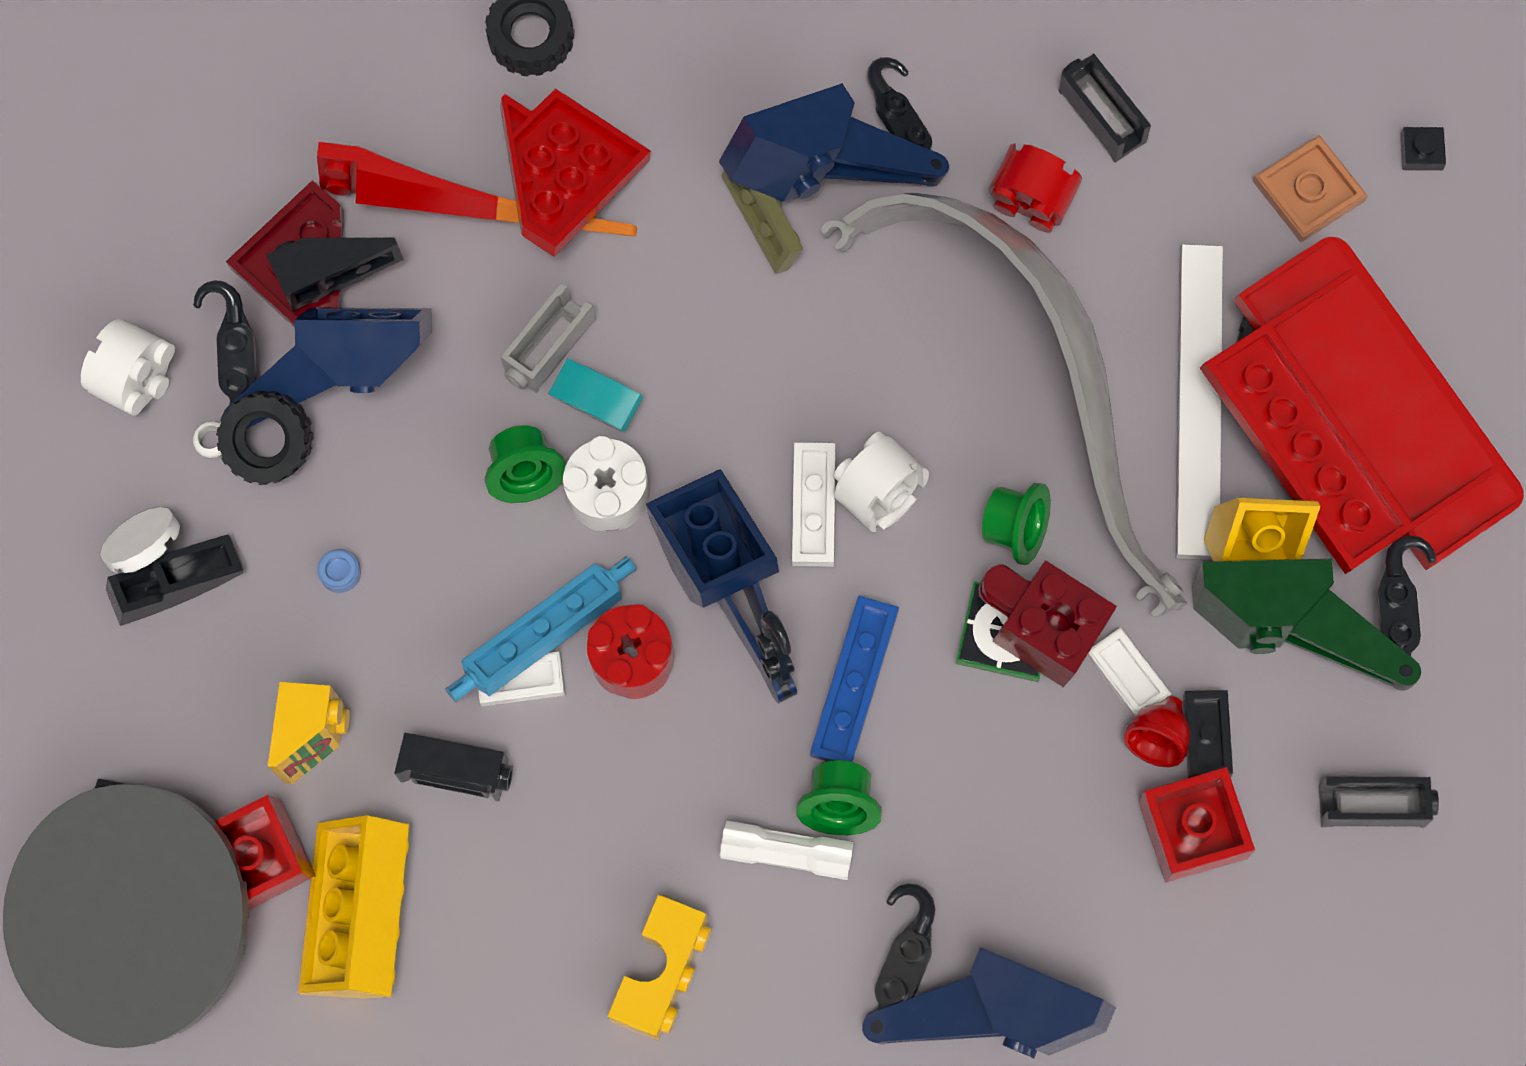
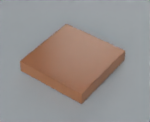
(1310, 188)

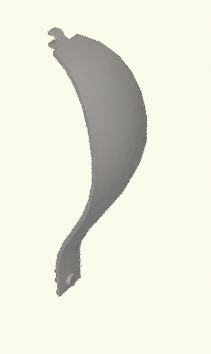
(1076, 340)

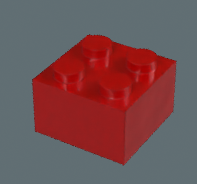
(1196, 825)
(266, 849)

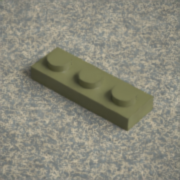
(768, 225)

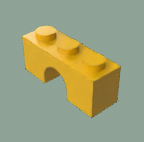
(649, 1005)

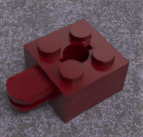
(1034, 629)

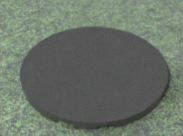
(125, 916)

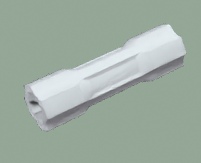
(758, 845)

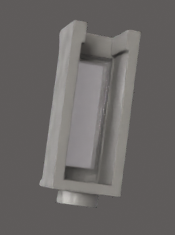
(546, 339)

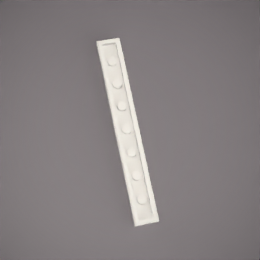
(1197, 400)

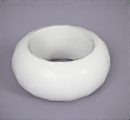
(197, 438)

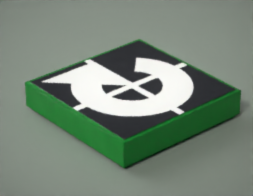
(977, 646)

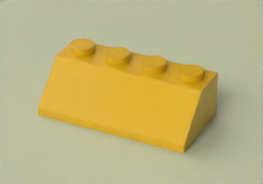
(354, 908)

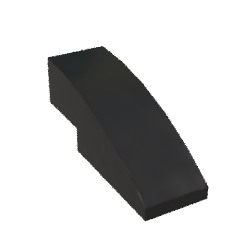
(173, 579)

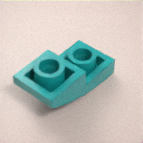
(595, 395)

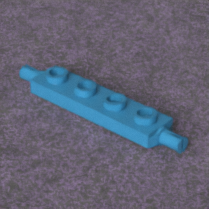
(541, 630)

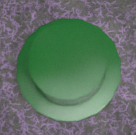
(522, 466)
(1017, 520)
(839, 800)

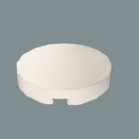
(140, 540)

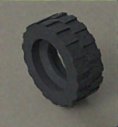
(529, 59)
(236, 451)

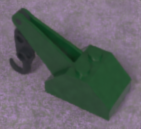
(1292, 602)

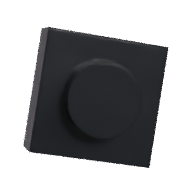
(1423, 148)

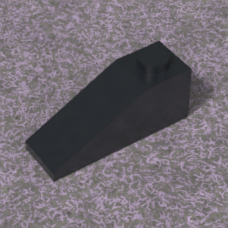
(324, 265)

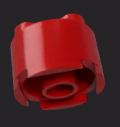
(1034, 186)
(635, 628)

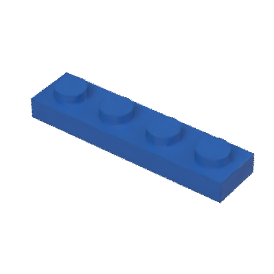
(854, 680)

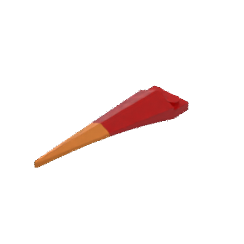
(395, 185)

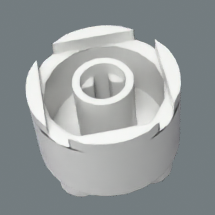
(127, 367)
(606, 462)
(879, 482)

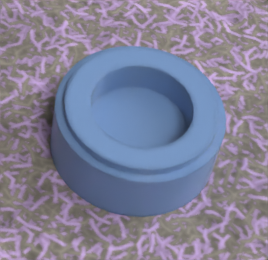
(339, 571)

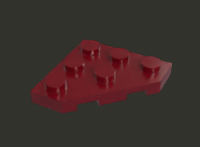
(307, 215)

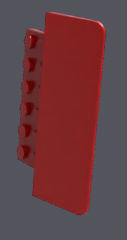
(1358, 413)

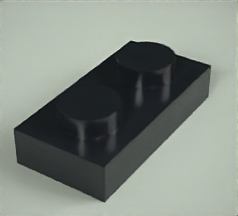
(1209, 731)

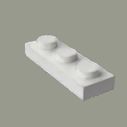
(813, 504)

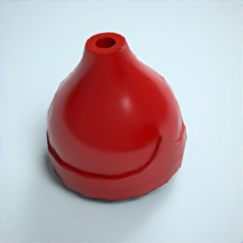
(1159, 733)

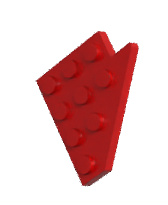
(564, 166)

